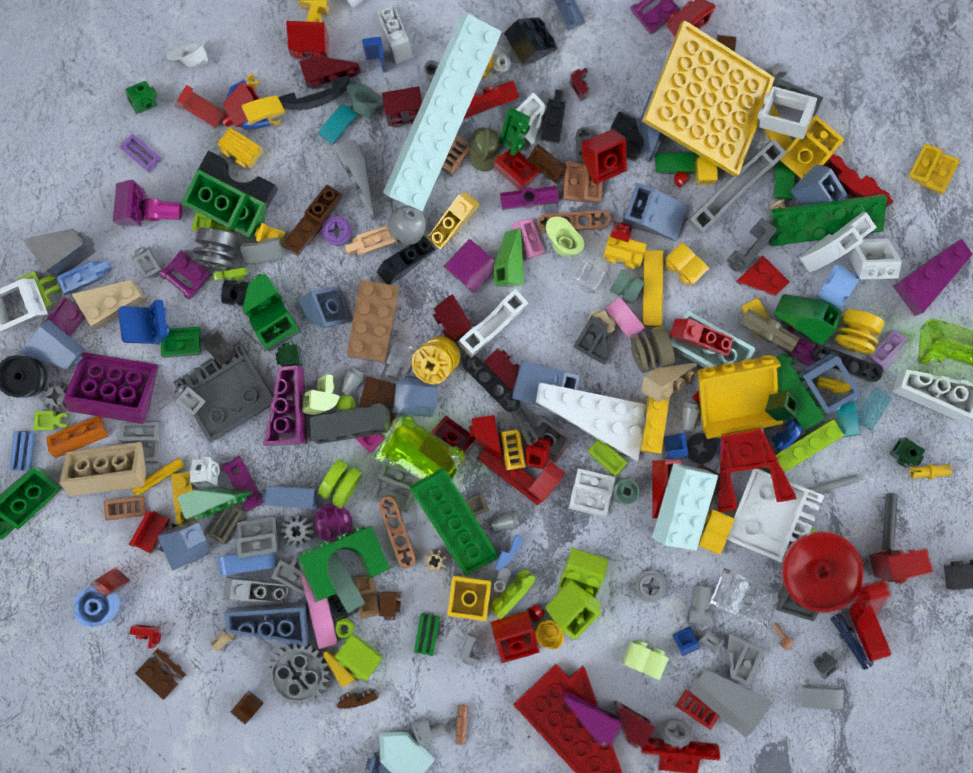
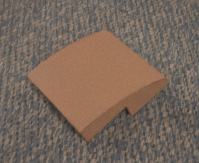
(579, 186)

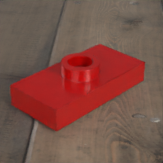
(621, 231)

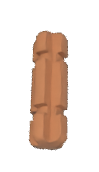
(461, 726)

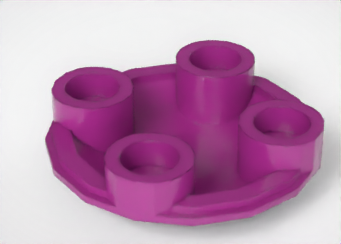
(332, 522)

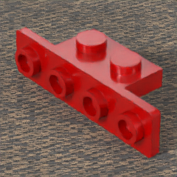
(492, 97)
(684, 759)

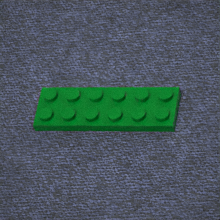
(818, 220)
(454, 521)

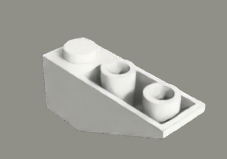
(395, 34)

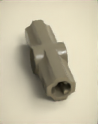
(769, 330)

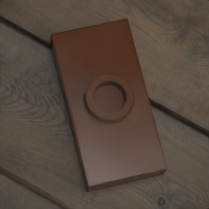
(546, 163)

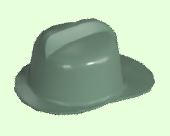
(364, 99)

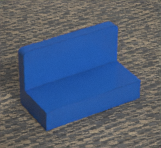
(374, 50)

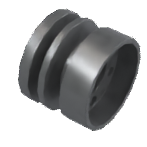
(215, 244)

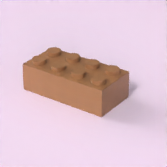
(373, 321)

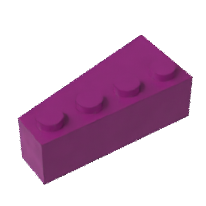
(928, 280)
(286, 421)

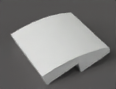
(591, 492)

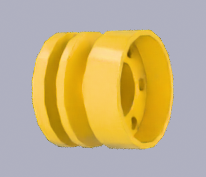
(859, 331)
(436, 360)

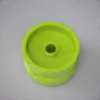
(339, 483)

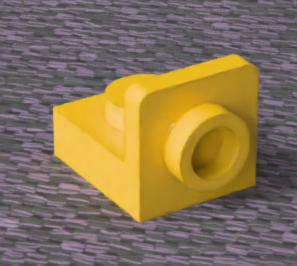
(266, 232)

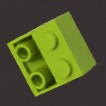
(584, 570)
(573, 609)
(358, 657)

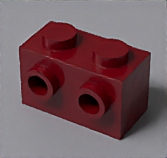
(503, 368)

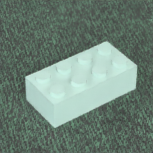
(704, 358)
(684, 507)

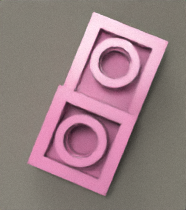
(625, 317)

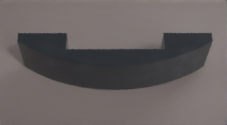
(317, 99)

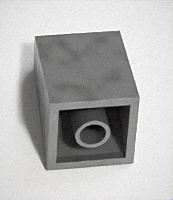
(60, 250)

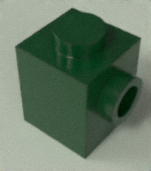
(289, 355)
(782, 406)
(907, 453)

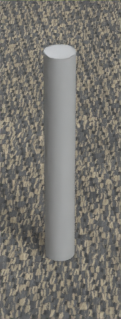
(835, 484)

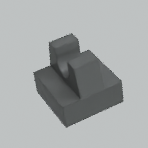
(828, 667)

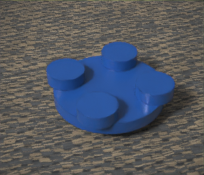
(788, 436)

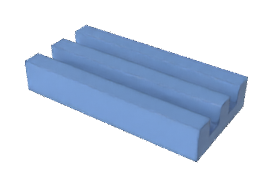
(15, 448)

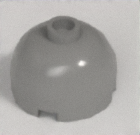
(407, 224)

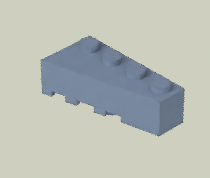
(274, 622)

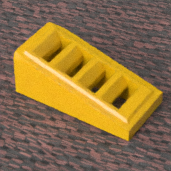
(517, 440)
(343, 675)

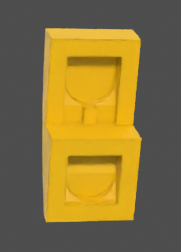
(263, 108)

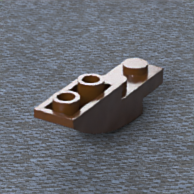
(312, 221)

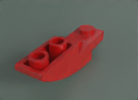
(852, 183)

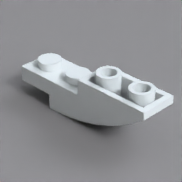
(838, 244)

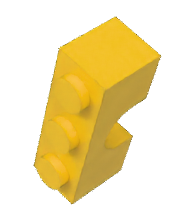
(654, 426)

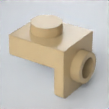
(604, 317)

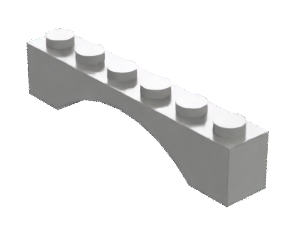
(735, 186)

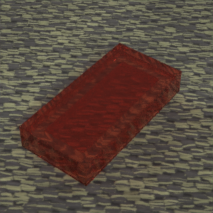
(110, 582)

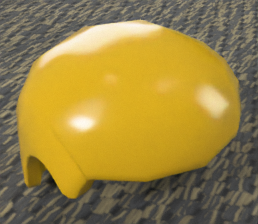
(549, 634)

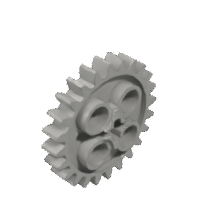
(282, 684)

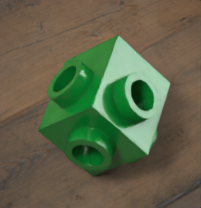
(141, 97)

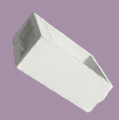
(788, 99)
(882, 249)
(32, 300)

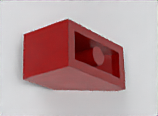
(485, 434)

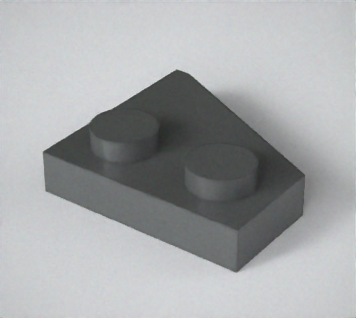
(594, 340)

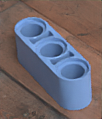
(232, 565)

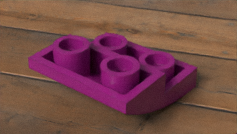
(471, 265)

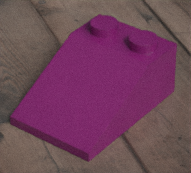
(599, 722)

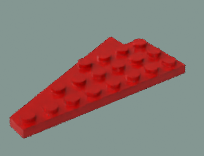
(558, 724)

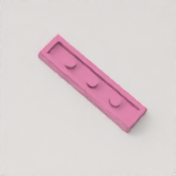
(321, 619)

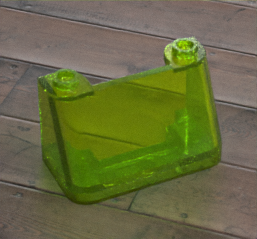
(944, 340)
(419, 449)

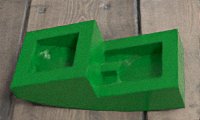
(675, 162)
(783, 182)

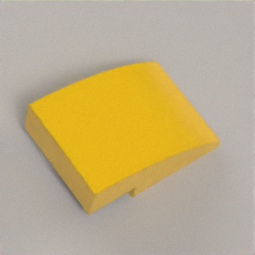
(814, 149)

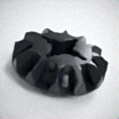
(708, 444)

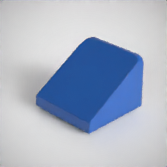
(686, 641)

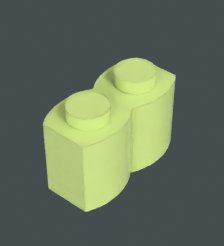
(645, 660)

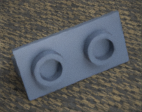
(570, 13)

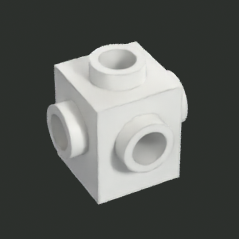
(204, 472)

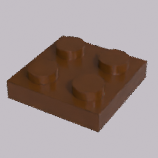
(378, 392)

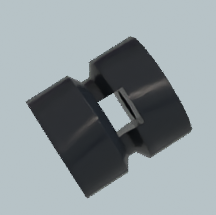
(229, 290)

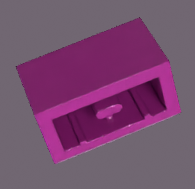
(128, 203)

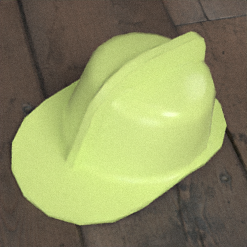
(564, 237)

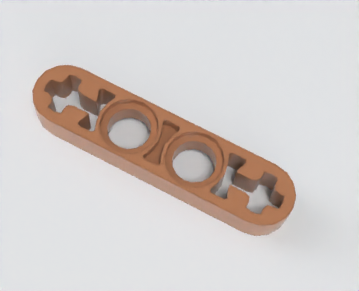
(573, 218)
(399, 531)

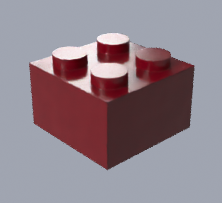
(402, 106)

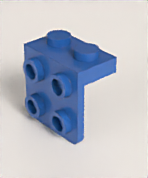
(143, 324)

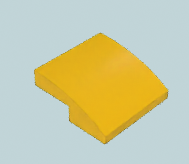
(934, 169)

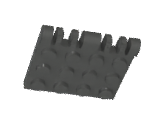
(230, 394)

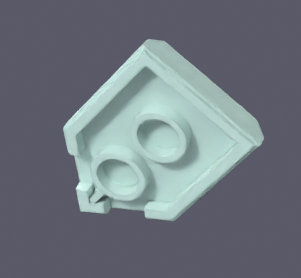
(403, 753)

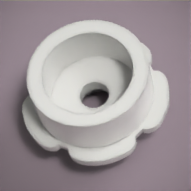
(506, 63)

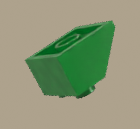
(260, 295)

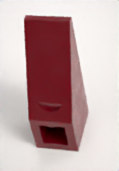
(322, 70)

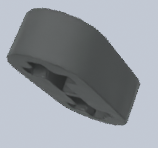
(578, 140)

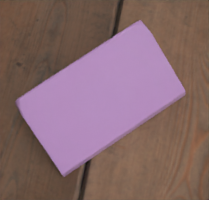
(889, 350)

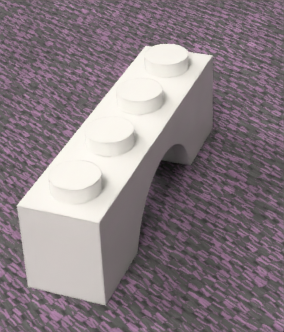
(484, 332)

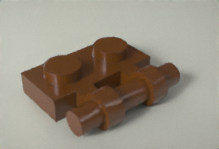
(156, 677)

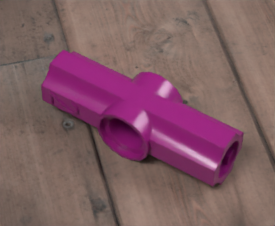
(541, 196)

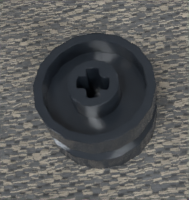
(22, 376)

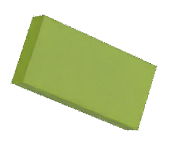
(607, 457)

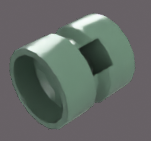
(627, 286)
(626, 491)

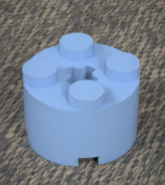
(838, 286)
(86, 610)

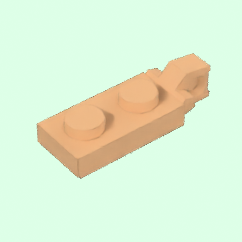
(370, 241)

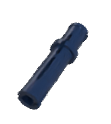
(847, 634)

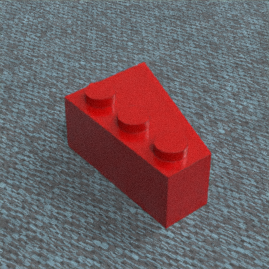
(898, 566)

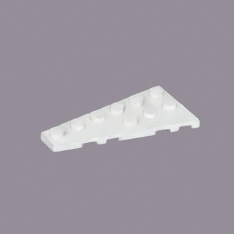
(603, 417)

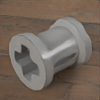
(711, 640)

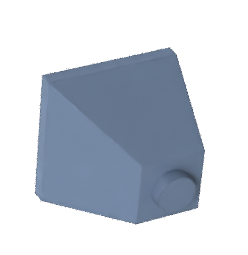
(326, 307)
(183, 544)

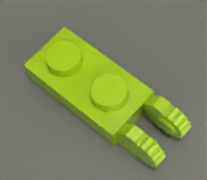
(512, 593)

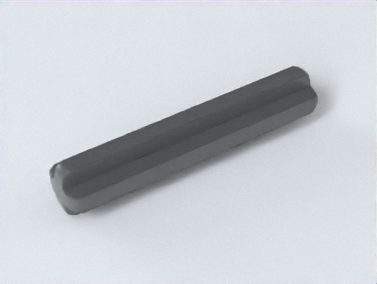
(889, 521)

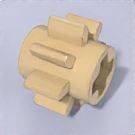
(432, 566)

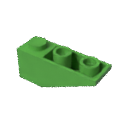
(509, 261)

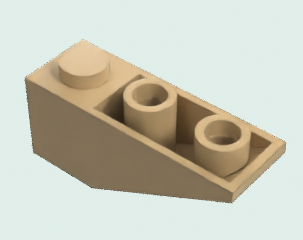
(666, 380)

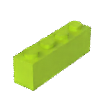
(809, 444)

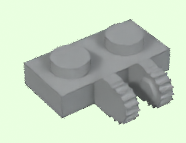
(289, 574)

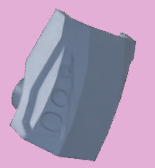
(415, 397)

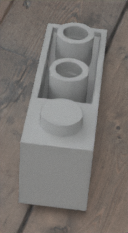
(255, 590)

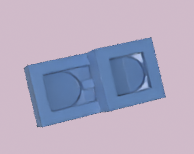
(505, 557)

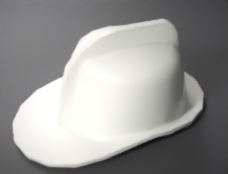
(190, 54)

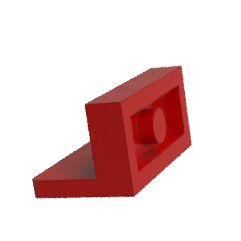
(147, 531)

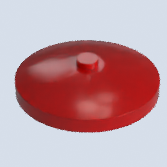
(822, 571)

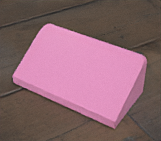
(531, 241)

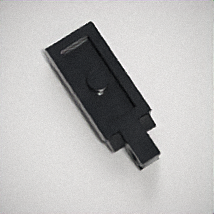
(553, 118)

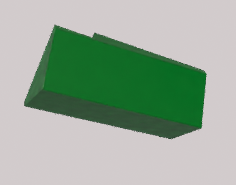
(225, 204)
(25, 499)

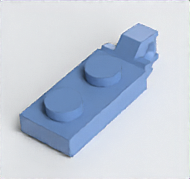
(83, 276)

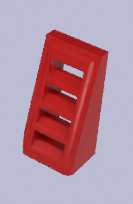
(712, 719)

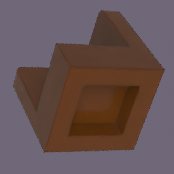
(246, 707)

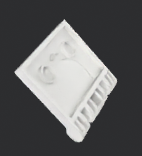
(768, 525)

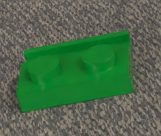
(182, 342)

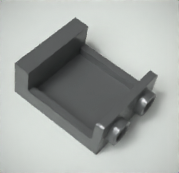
(763, 232)

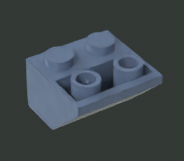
(818, 186)

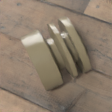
(648, 350)

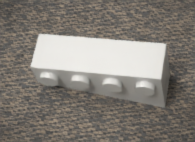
(938, 393)

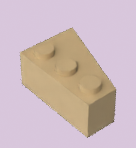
(102, 303)

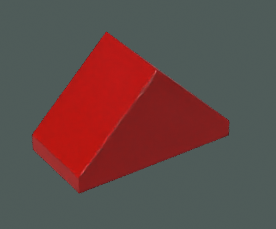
(546, 481)

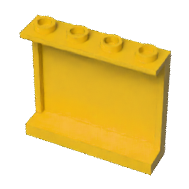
(736, 395)

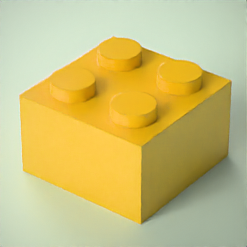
(469, 597)

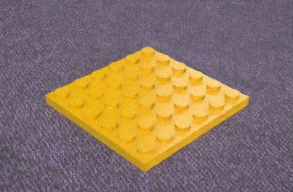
(708, 99)

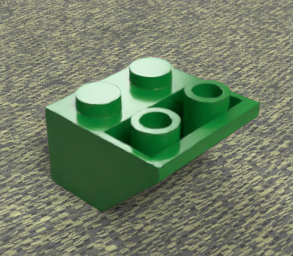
(274, 325)

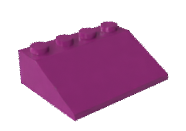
(111, 388)

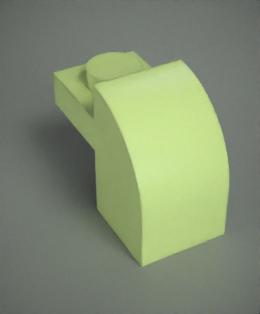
(322, 400)

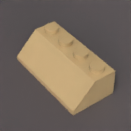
(103, 469)

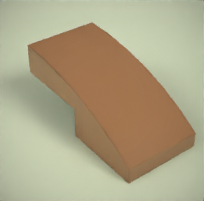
(368, 592)

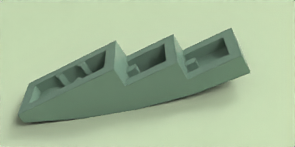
(341, 580)

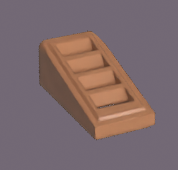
(460, 158)
(107, 508)

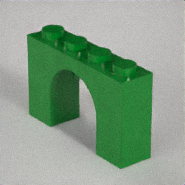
(362, 543)

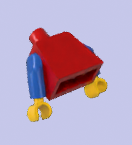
(238, 95)

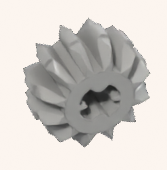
(303, 529)

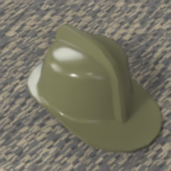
(484, 149)

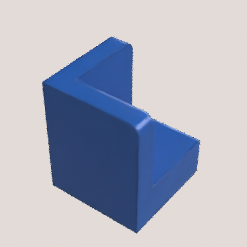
(675, 446)

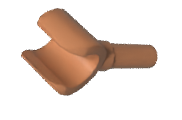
(786, 643)

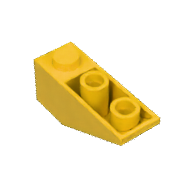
(453, 219)

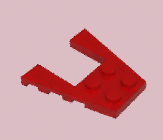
(748, 451)

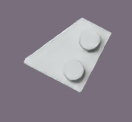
(535, 109)

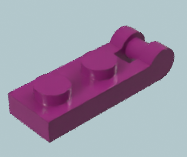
(243, 481)

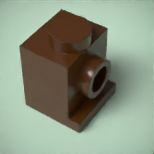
(389, 605)

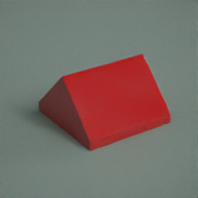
(516, 169)

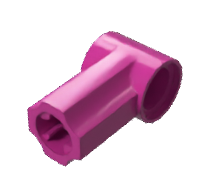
(156, 210)

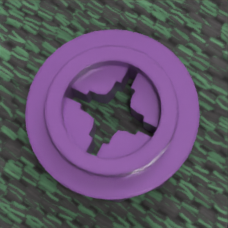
(330, 225)

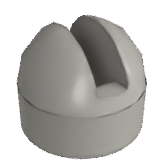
(778, 70)

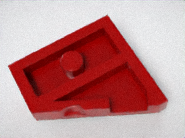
(764, 277)

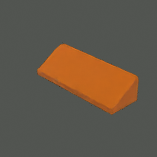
(76, 436)

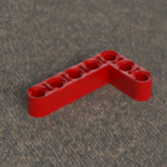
(863, 615)

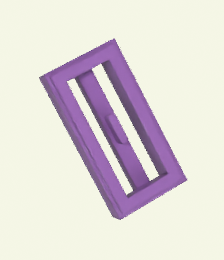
(152, 163)

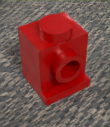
(538, 453)

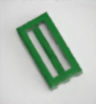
(423, 651)

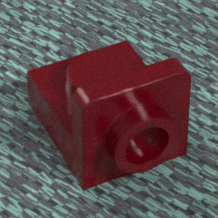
(579, 87)

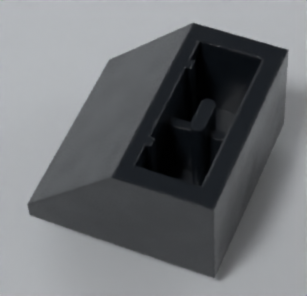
(530, 39)

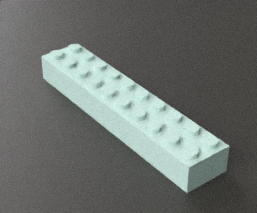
(442, 111)

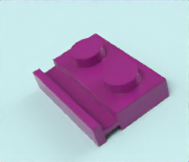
(66, 316)

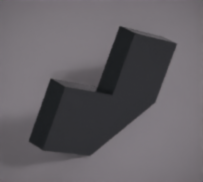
(628, 127)

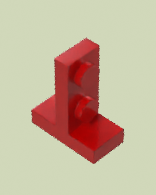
(199, 107)

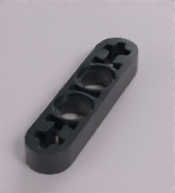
(847, 360)
(493, 381)

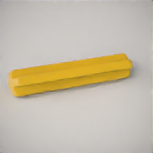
(159, 476)

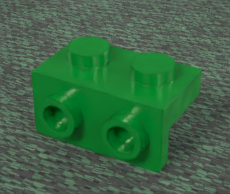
(514, 130)

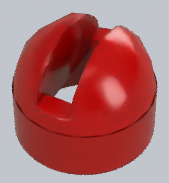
(681, 179)
(535, 612)

